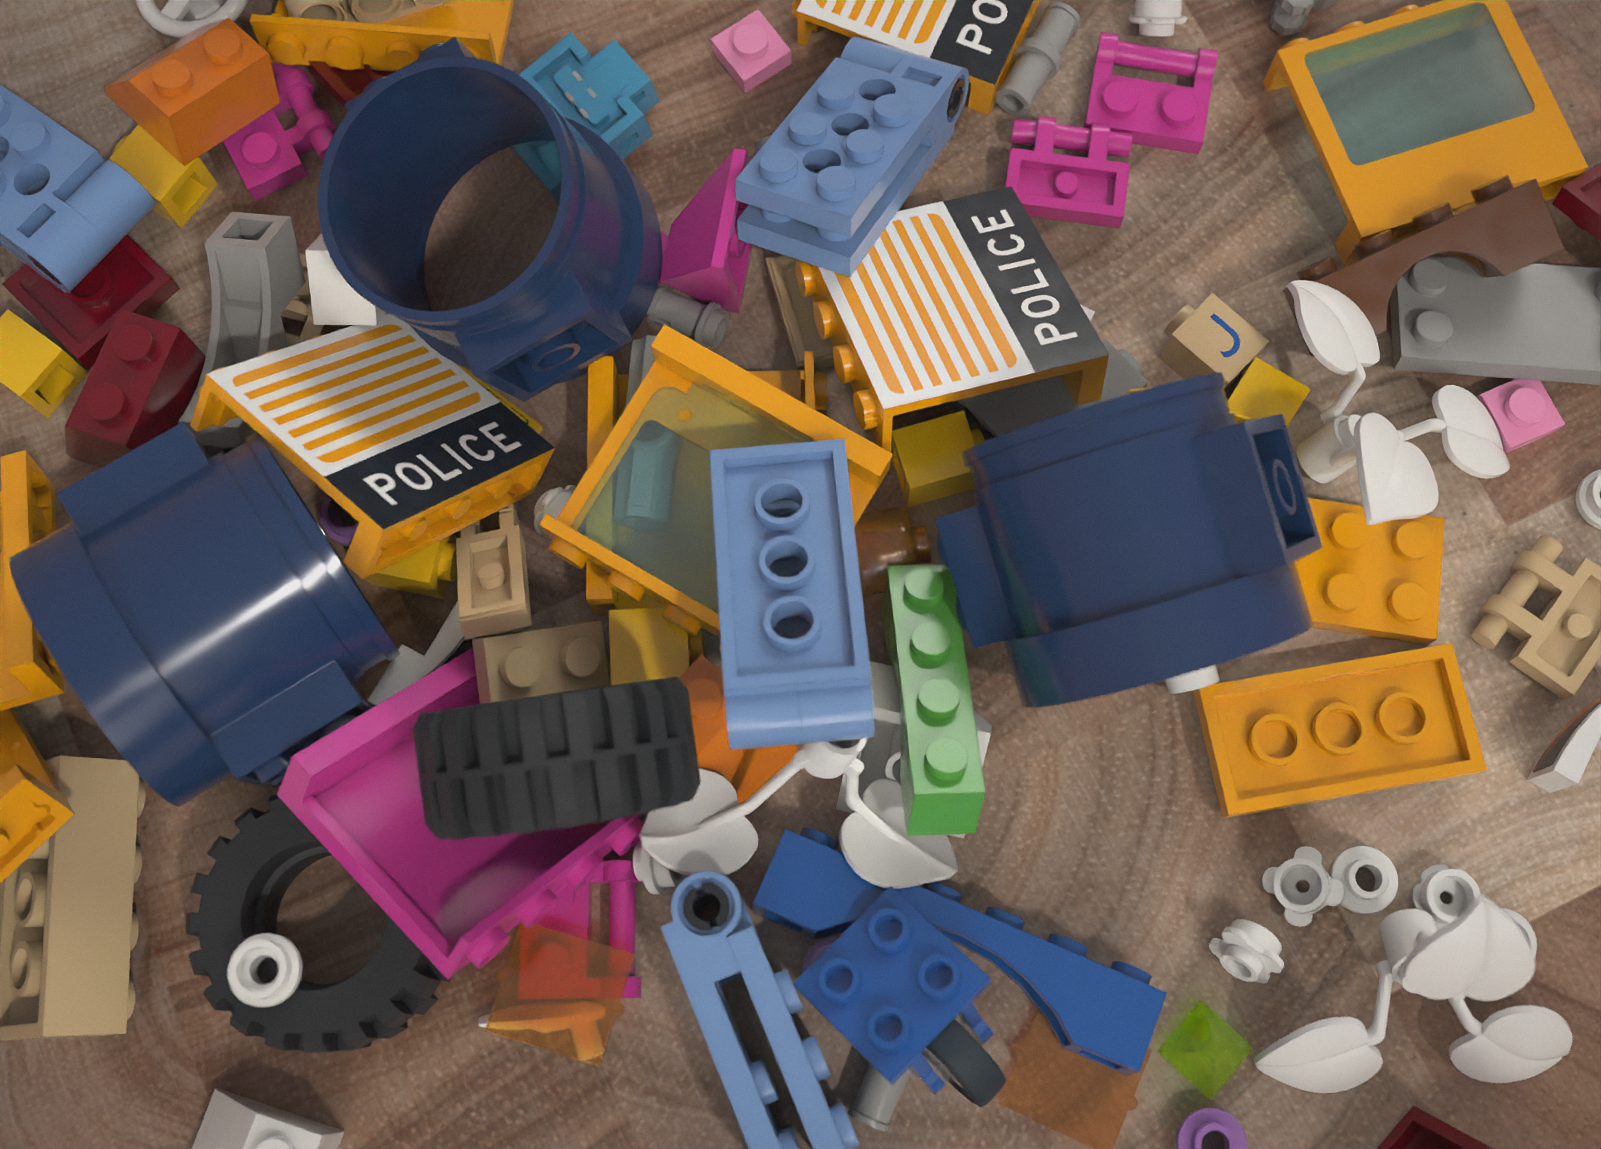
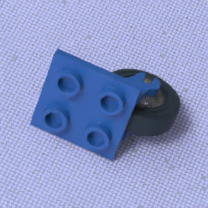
(906, 1000)

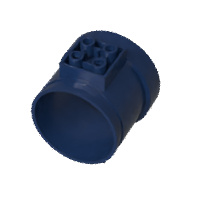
(401, 158)
(1131, 542)
(201, 614)

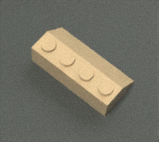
(71, 912)

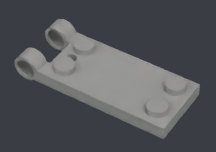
(1512, 326)

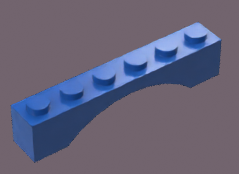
(1089, 1006)

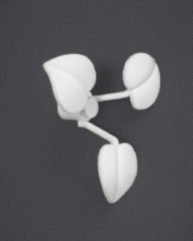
(1391, 472)
(718, 837)
(1474, 957)

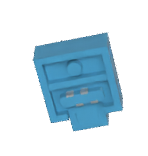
(598, 92)

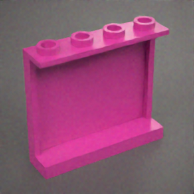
(446, 895)

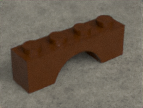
(1493, 235)

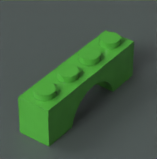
(938, 728)

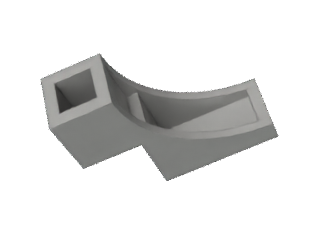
(252, 282)

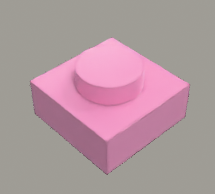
(751, 51)
(1521, 412)

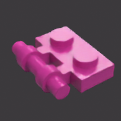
(266, 152)
(1066, 185)

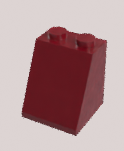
(133, 389)

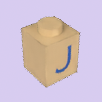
(1211, 342)

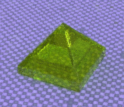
(1205, 1049)

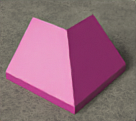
(704, 244)

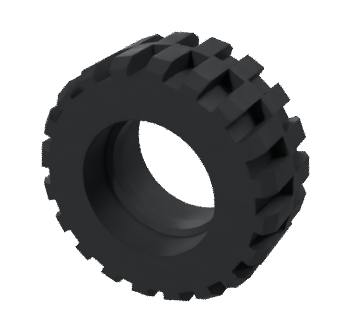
(556, 759)
(244, 900)

